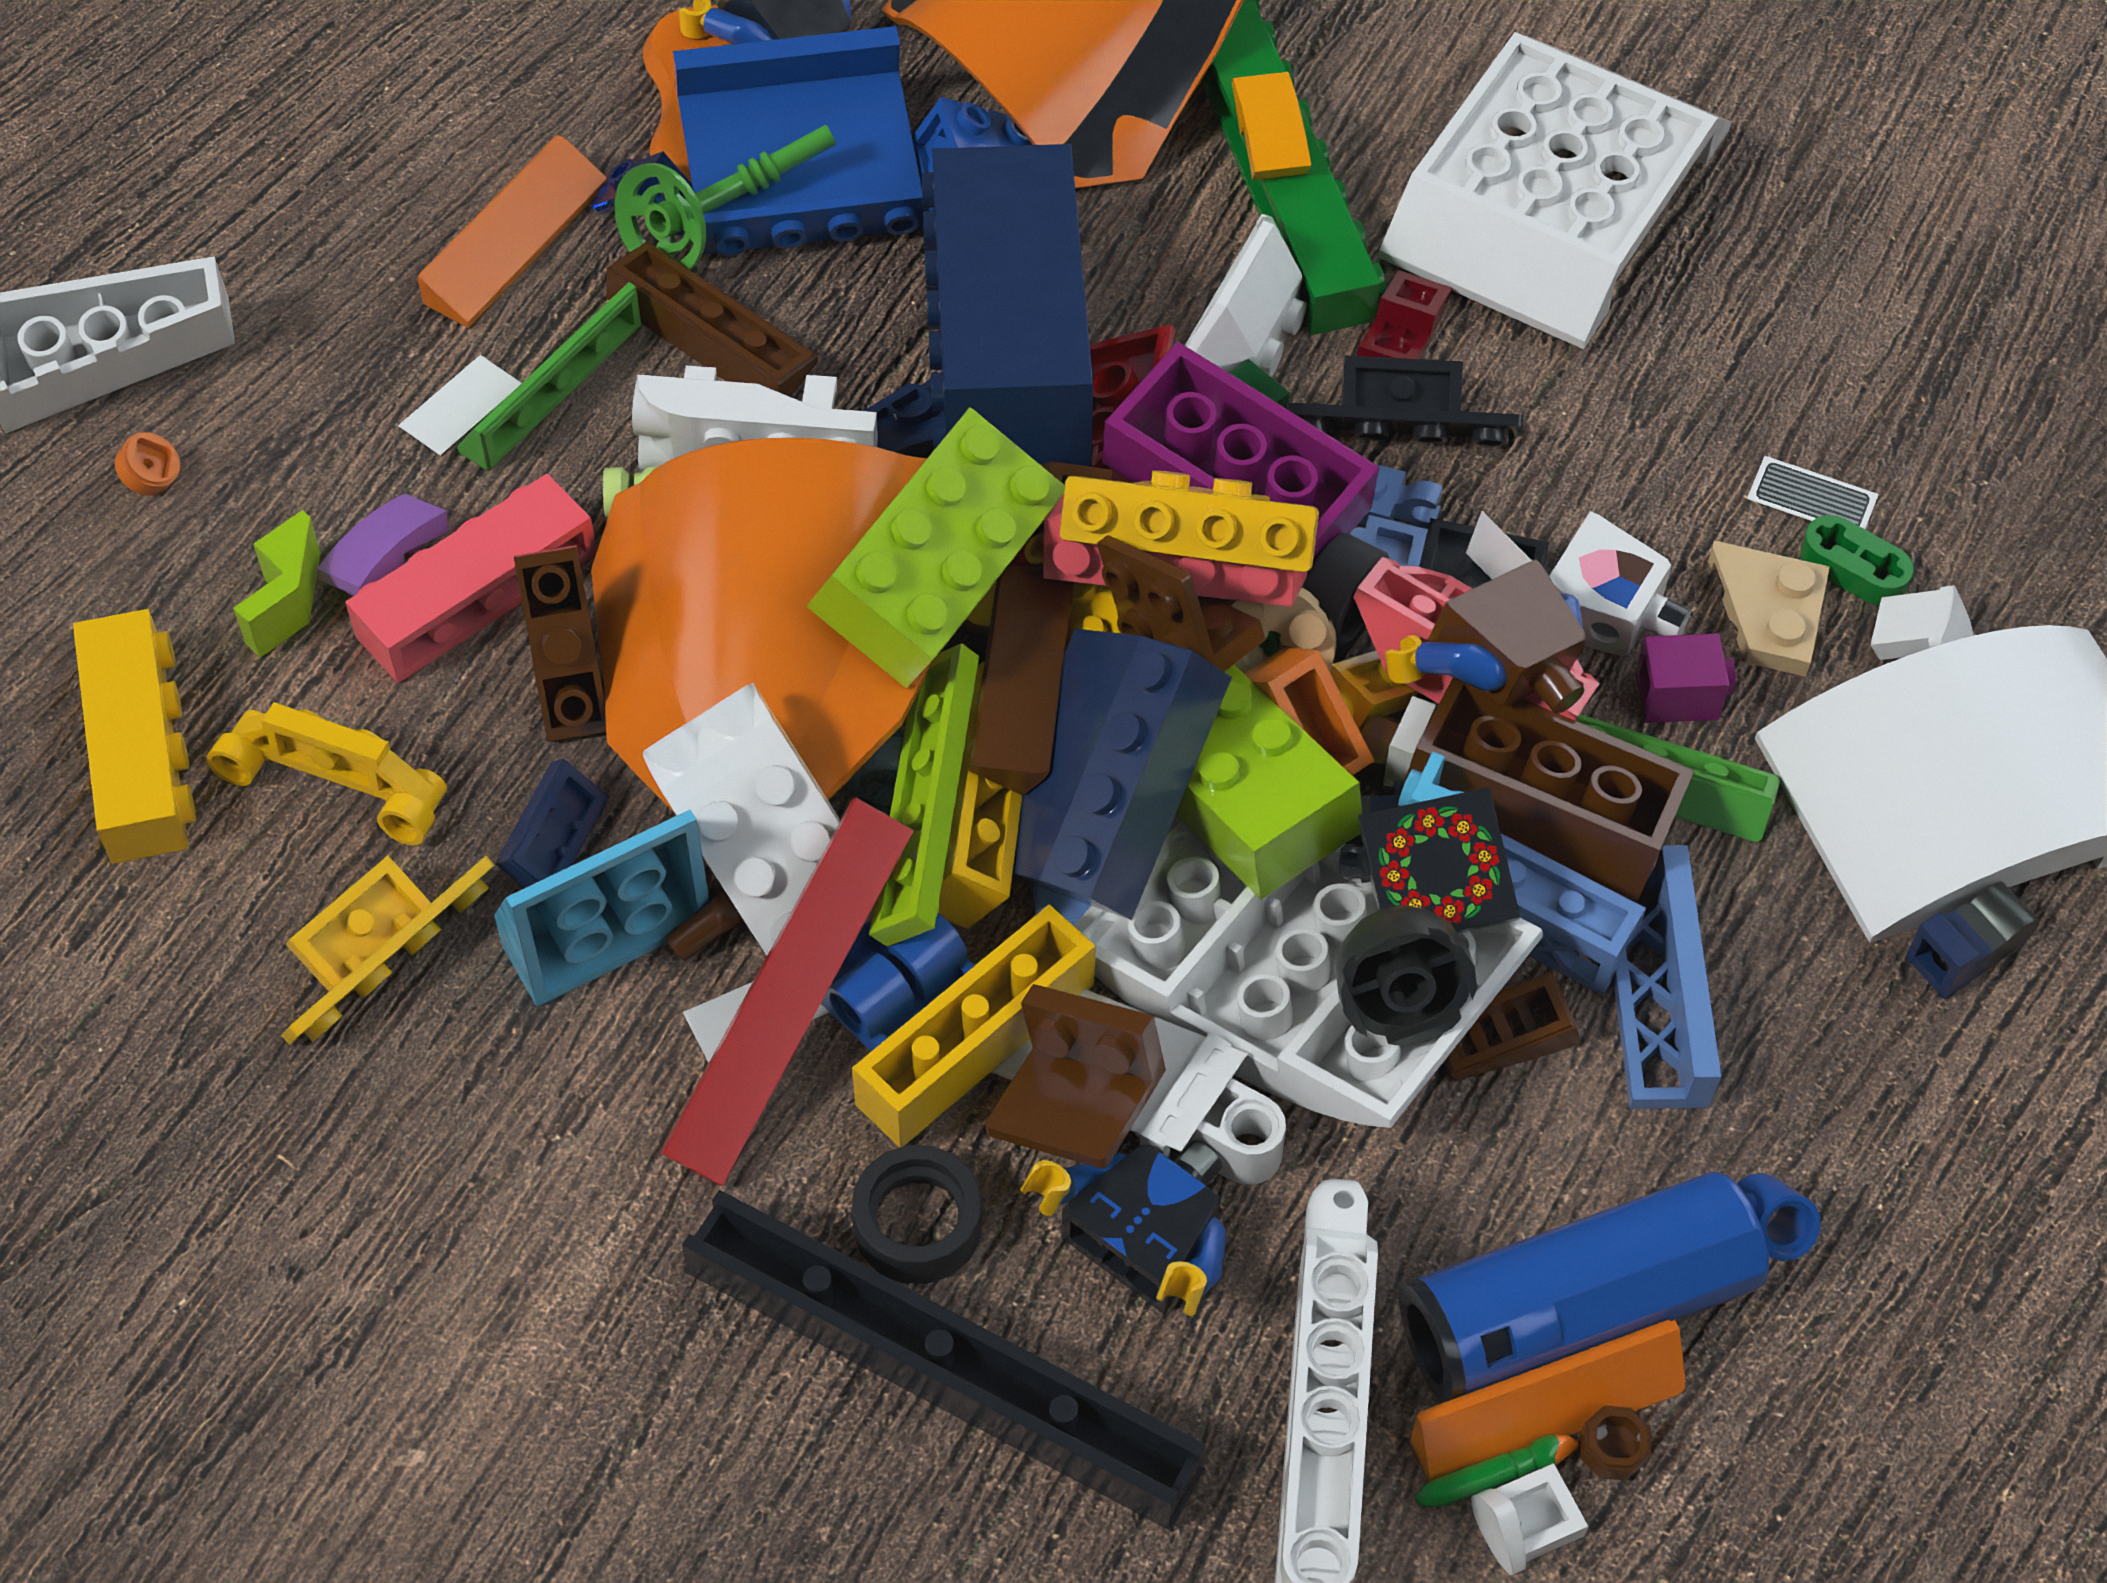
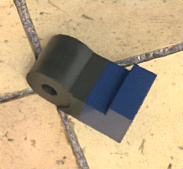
(1971, 938)

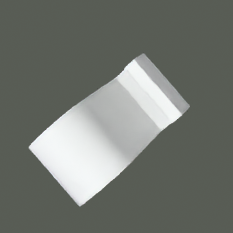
(1234, 1113)

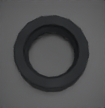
(1335, 580)
(908, 1166)

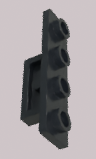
(1409, 398)

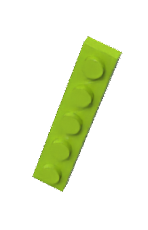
(927, 796)

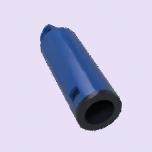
(1601, 1278)

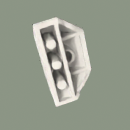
(1253, 304)

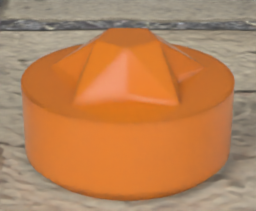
(147, 463)

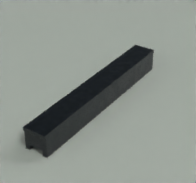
(946, 1360)

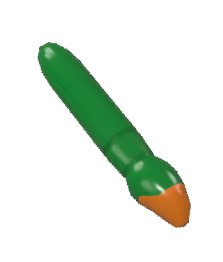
(1496, 1471)

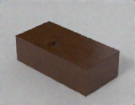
(1558, 784)

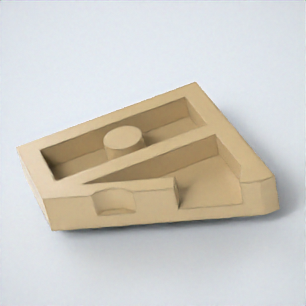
(1772, 604)

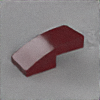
(1406, 318)

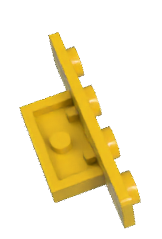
(1191, 520)
(364, 929)

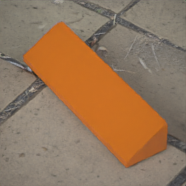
(510, 232)
(1550, 1399)

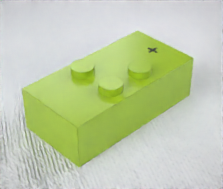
(1267, 792)

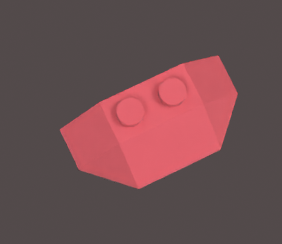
(1408, 602)

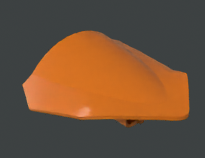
(711, 590)

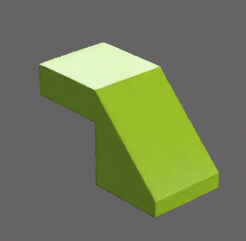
(284, 605)

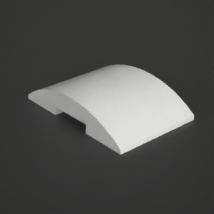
(1951, 771)
(1267, 980)

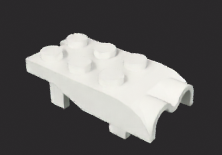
(701, 412)
(753, 806)

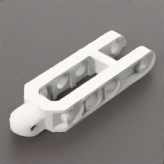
(1328, 1449)

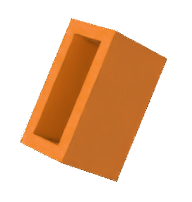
(1308, 695)

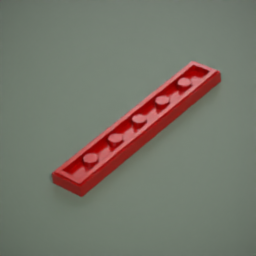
(786, 992)

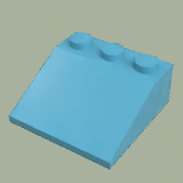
(604, 909)

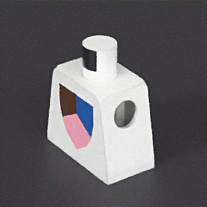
(1617, 587)

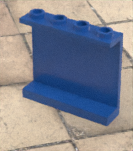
(778, 90)

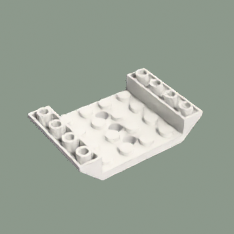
(1536, 228)

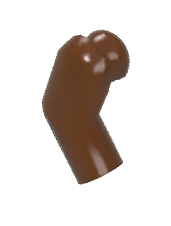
(705, 924)

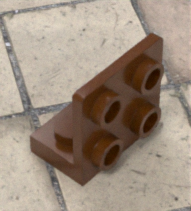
(1163, 605)
(1081, 1079)

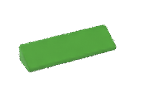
(553, 380)
(1720, 791)

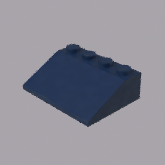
(1118, 768)

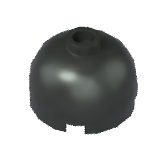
(1404, 975)

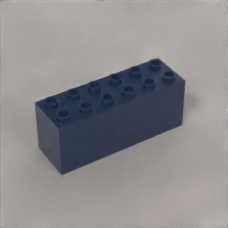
(1008, 297)

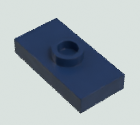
(552, 825)

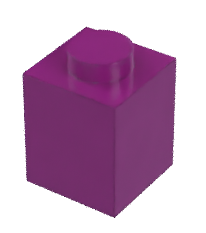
(1683, 678)

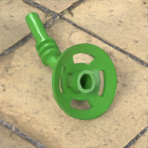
(687, 214)

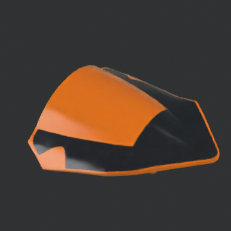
(1082, 69)

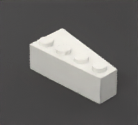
(105, 333)

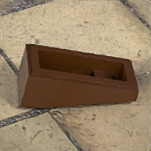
(1533, 1044)

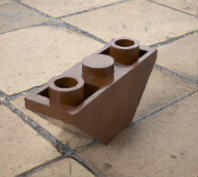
(561, 642)

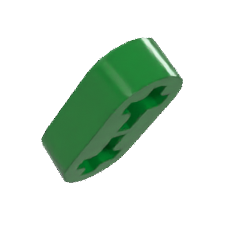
(1857, 558)

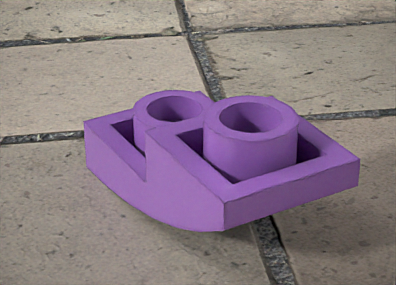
(379, 543)

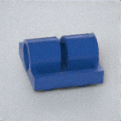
(889, 985)

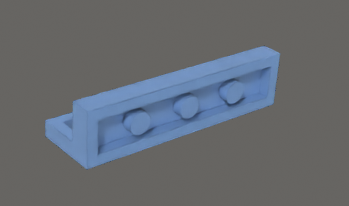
(1572, 915)
(1684, 998)

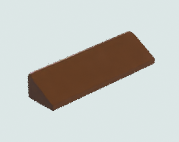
(709, 322)
(1021, 679)

